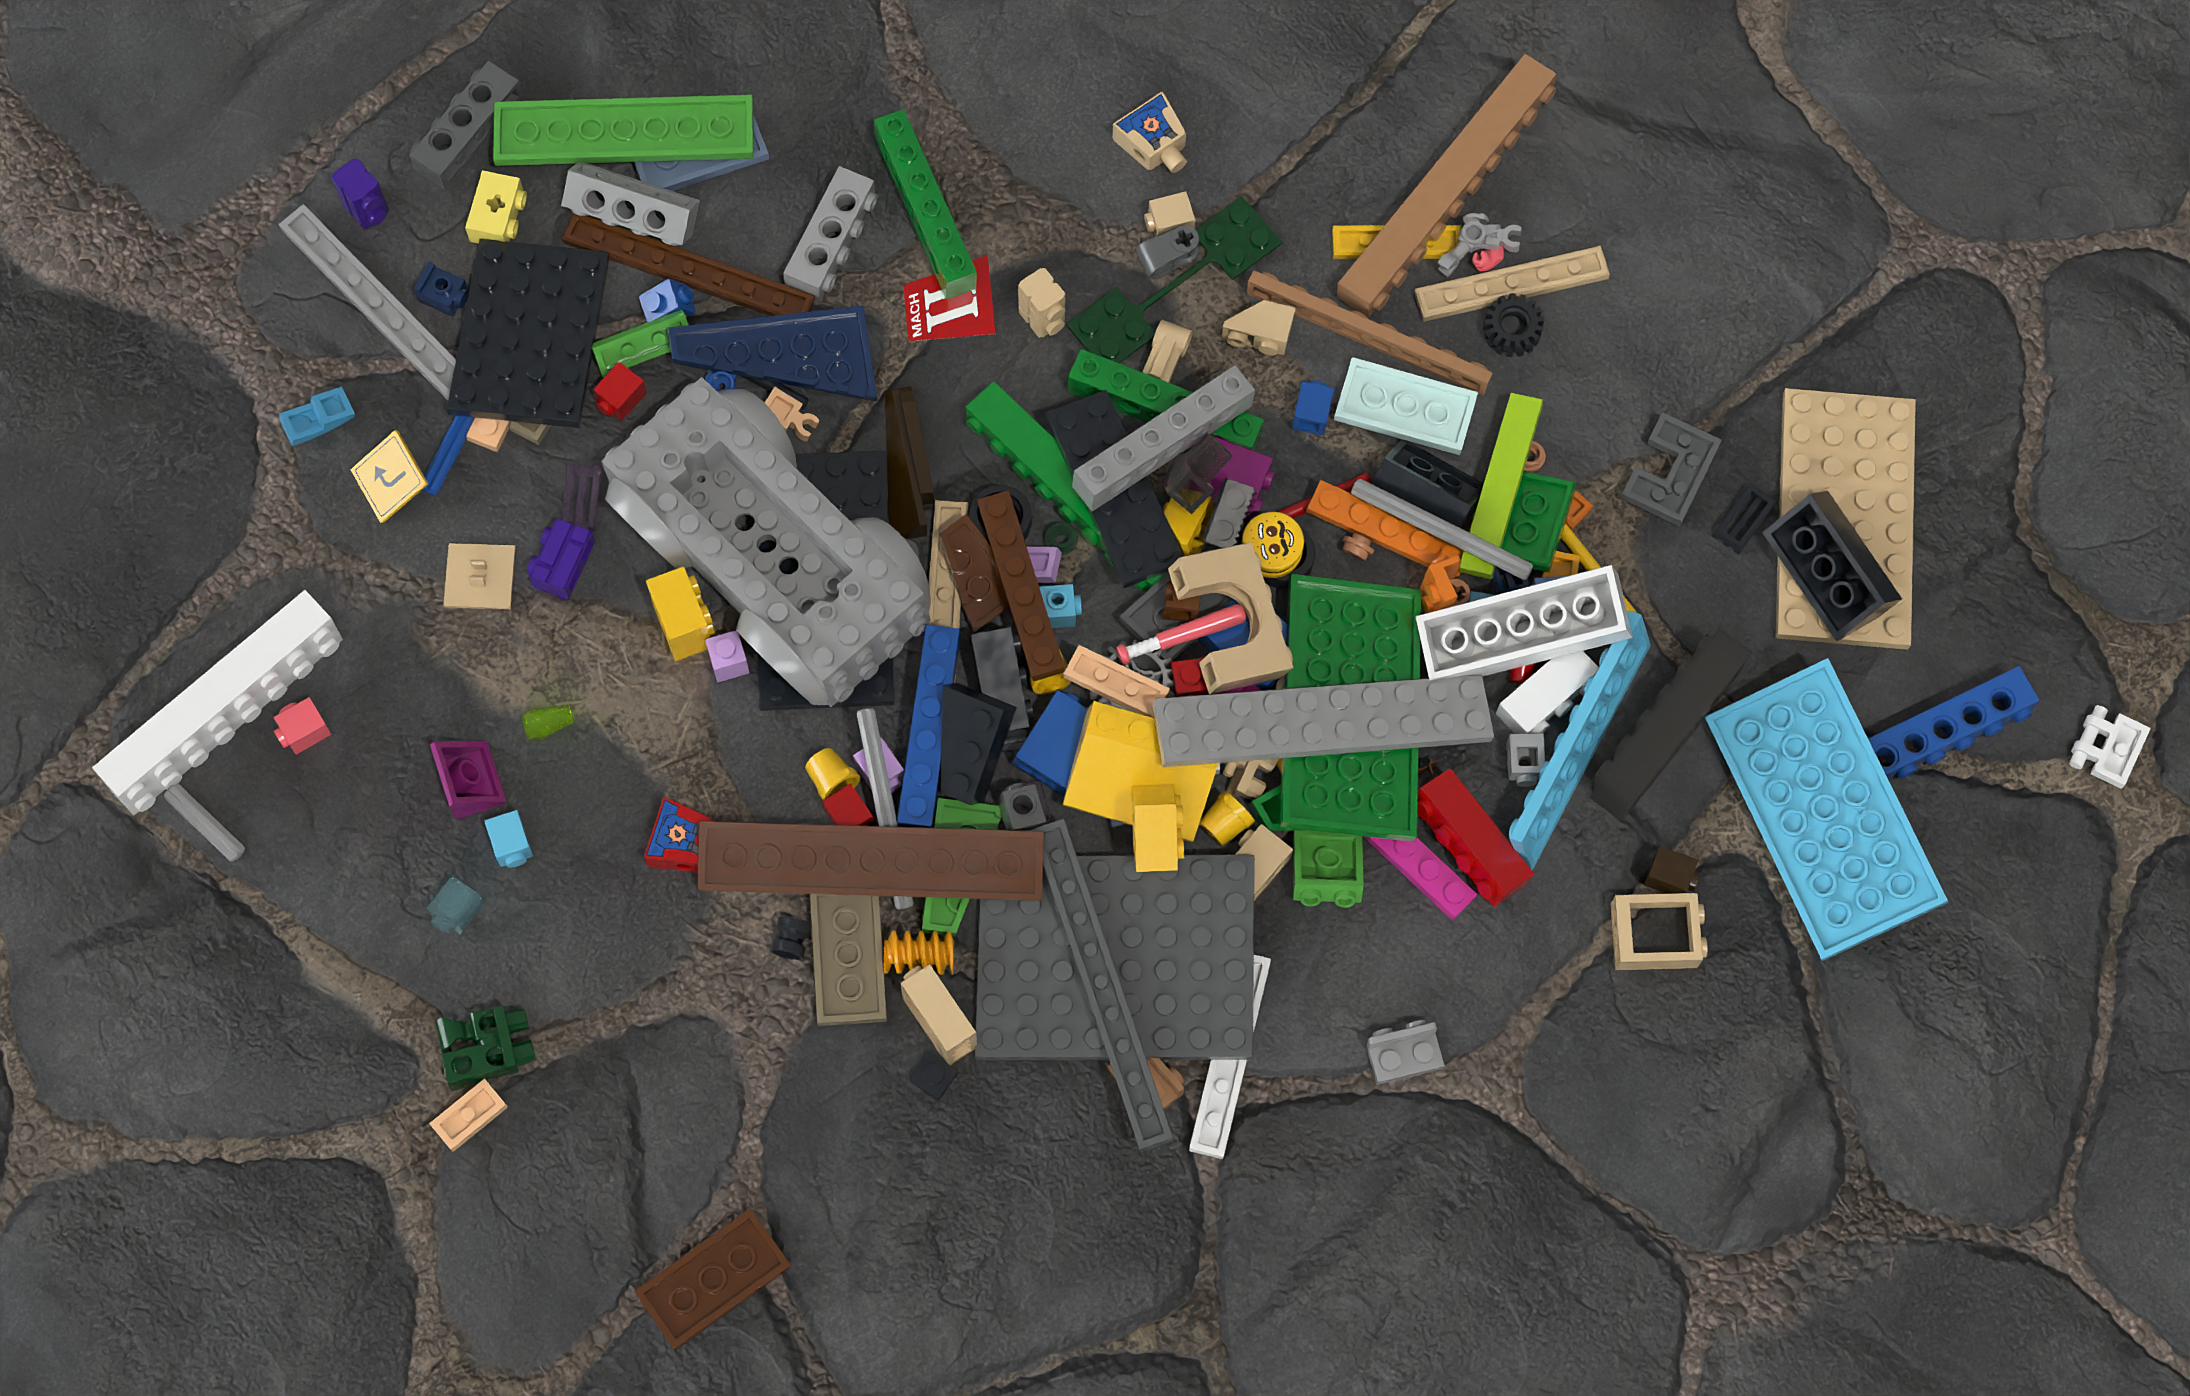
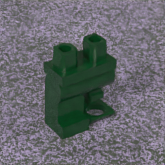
(493, 1049)

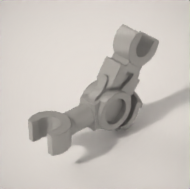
(1478, 235)

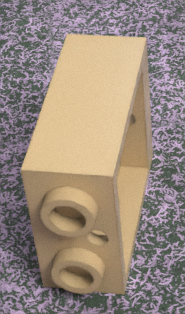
(1622, 932)
(938, 1014)

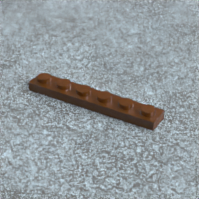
(1021, 586)

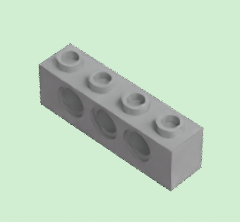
(844, 189)
(678, 209)

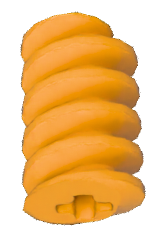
(918, 952)

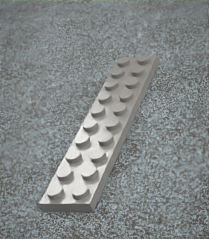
(1322, 720)

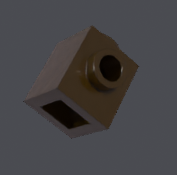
(1672, 872)

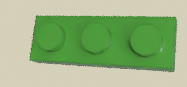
(637, 343)

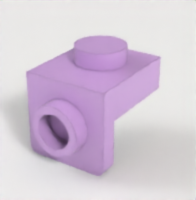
(1045, 563)

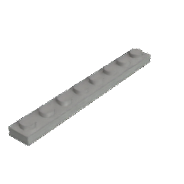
(371, 298)

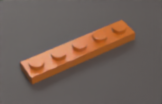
(1378, 525)

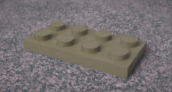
(848, 959)

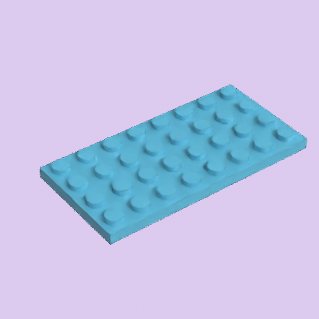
(1826, 809)

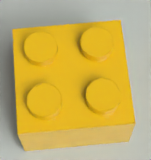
(681, 612)
(1155, 830)

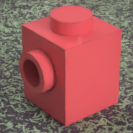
(300, 726)

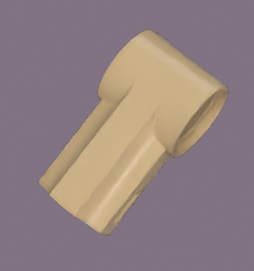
(1168, 346)

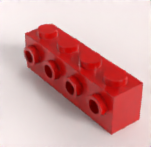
(1472, 838)

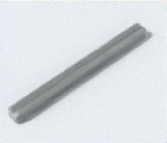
(1442, 529)
(879, 780)

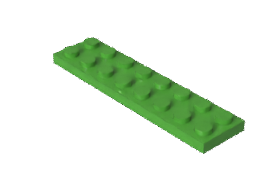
(623, 130)

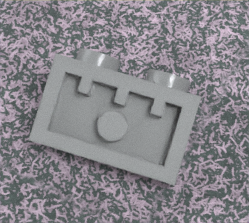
(1404, 1052)

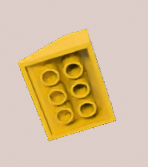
(1122, 752)

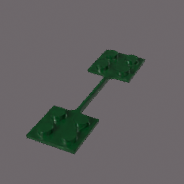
(1231, 238)

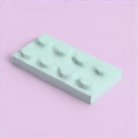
(1405, 406)

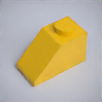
(1188, 527)

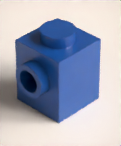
(1313, 407)

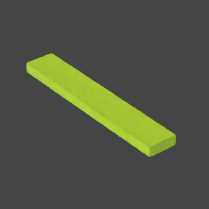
(1503, 479)

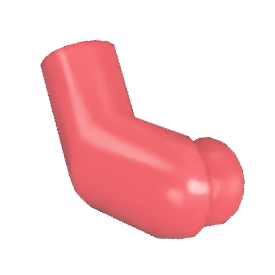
(1488, 259)

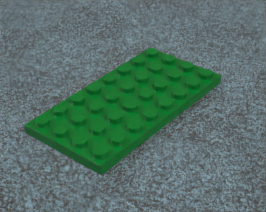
(1345, 637)

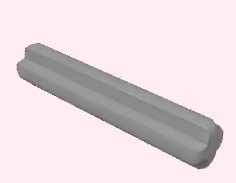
(204, 822)

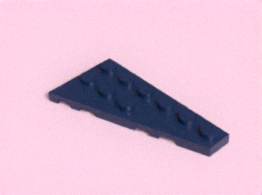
(802, 350)

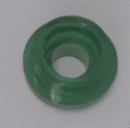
(1066, 530)

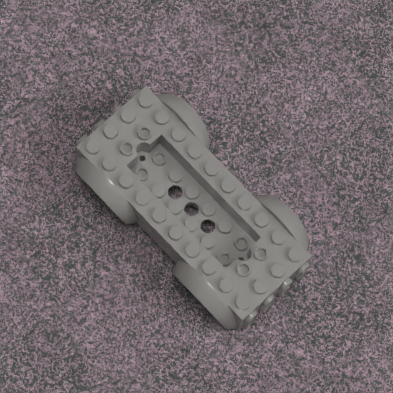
(729, 457)

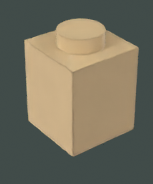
(1169, 213)

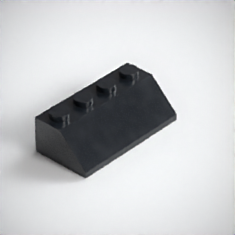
(1832, 565)

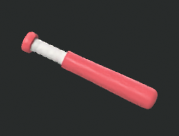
(1194, 629)

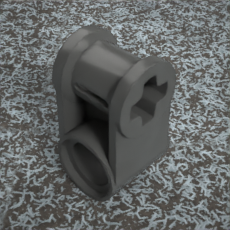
(1165, 254)

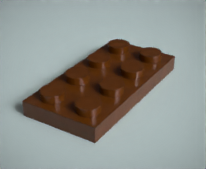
(712, 1279)

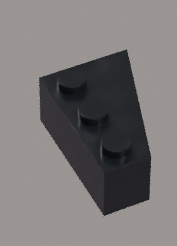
(999, 671)

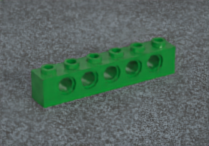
(925, 204)
(1148, 396)

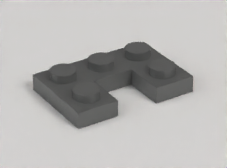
(1693, 455)

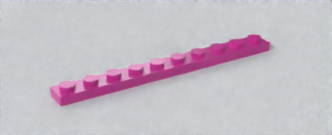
(1417, 864)

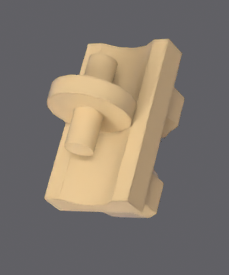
(1243, 780)

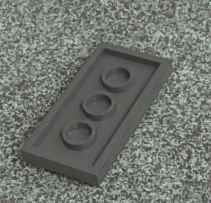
(1146, 614)

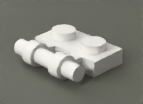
(2120, 748)

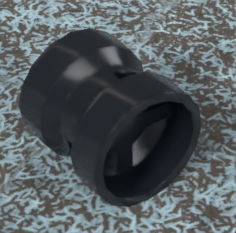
(790, 938)

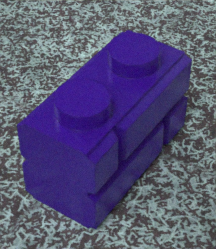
(360, 194)
(561, 558)

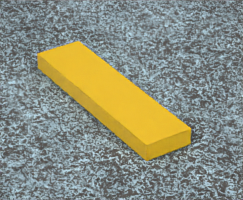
(1352, 241)

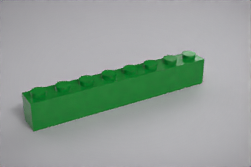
(1034, 457)

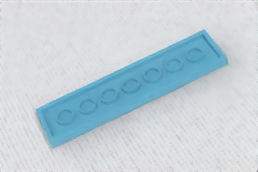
(1578, 743)

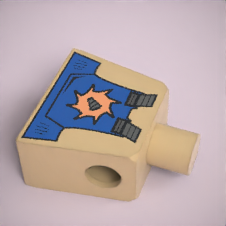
(1152, 134)

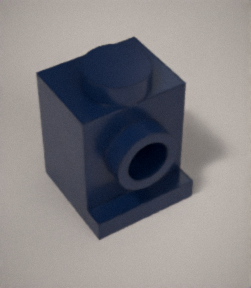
(445, 300)

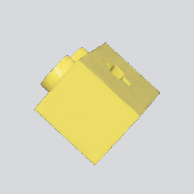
(495, 208)

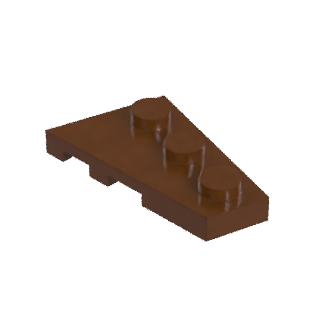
(974, 572)

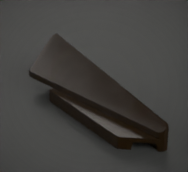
(906, 465)

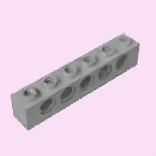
(1163, 438)

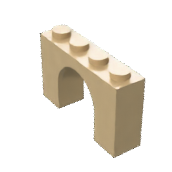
(1238, 575)

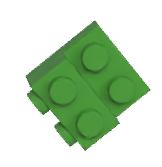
(1327, 868)

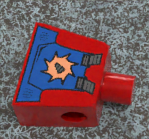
(675, 838)

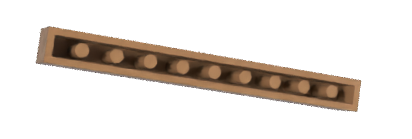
(1446, 186)

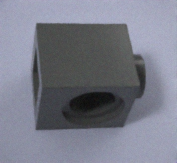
(1024, 795)

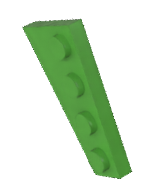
(946, 913)

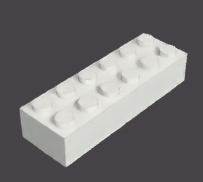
(1525, 625)

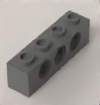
(444, 165)

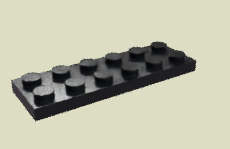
(1131, 522)

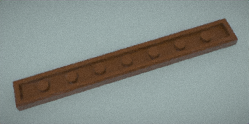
(687, 268)

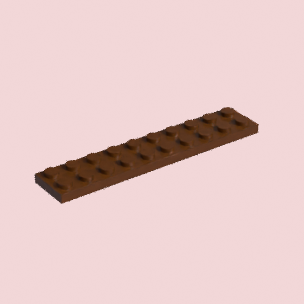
(870, 860)

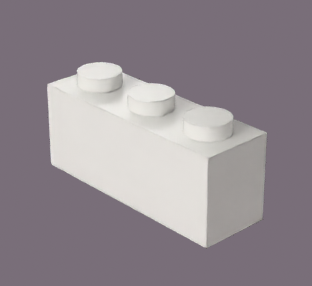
(1547, 693)

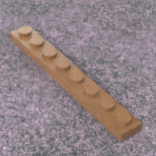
(1369, 333)

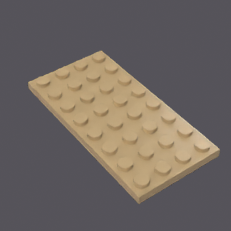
(1865, 459)

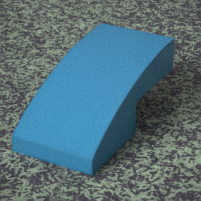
(318, 417)

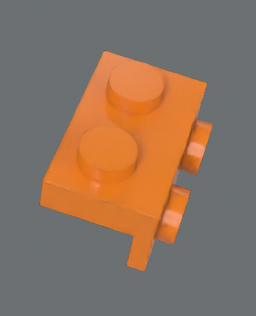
(1436, 586)

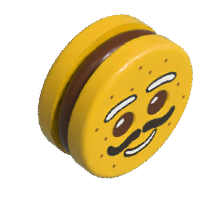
(1276, 541)

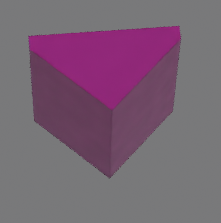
(468, 776)

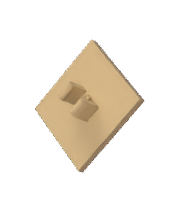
(479, 576)

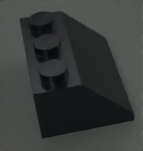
(1429, 483)

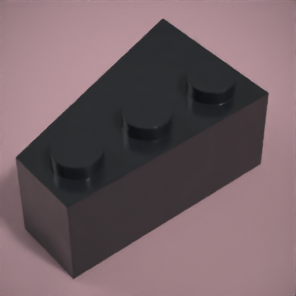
(971, 741)

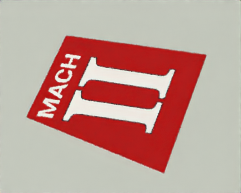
(965, 315)

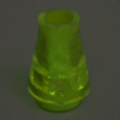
(545, 721)

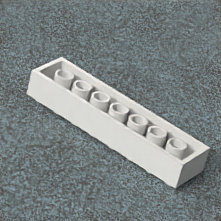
(219, 703)

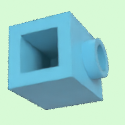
(1061, 605)

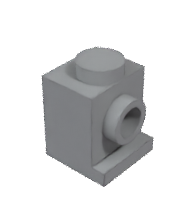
(1528, 748)

